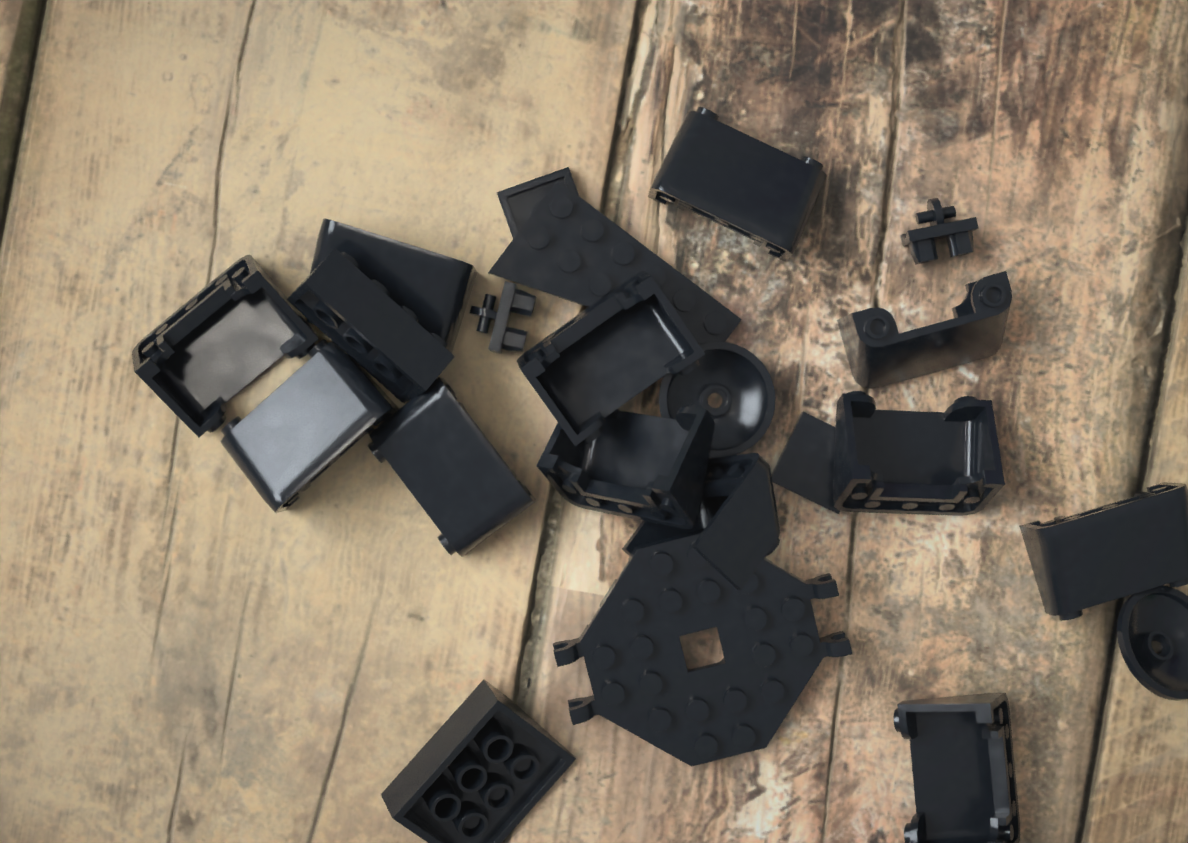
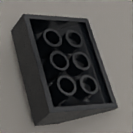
(477, 773)

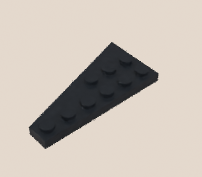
(584, 256)

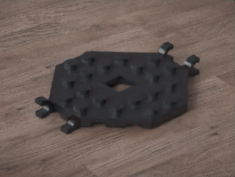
(712, 709)

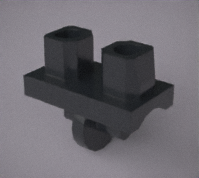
(922, 240)
(511, 301)

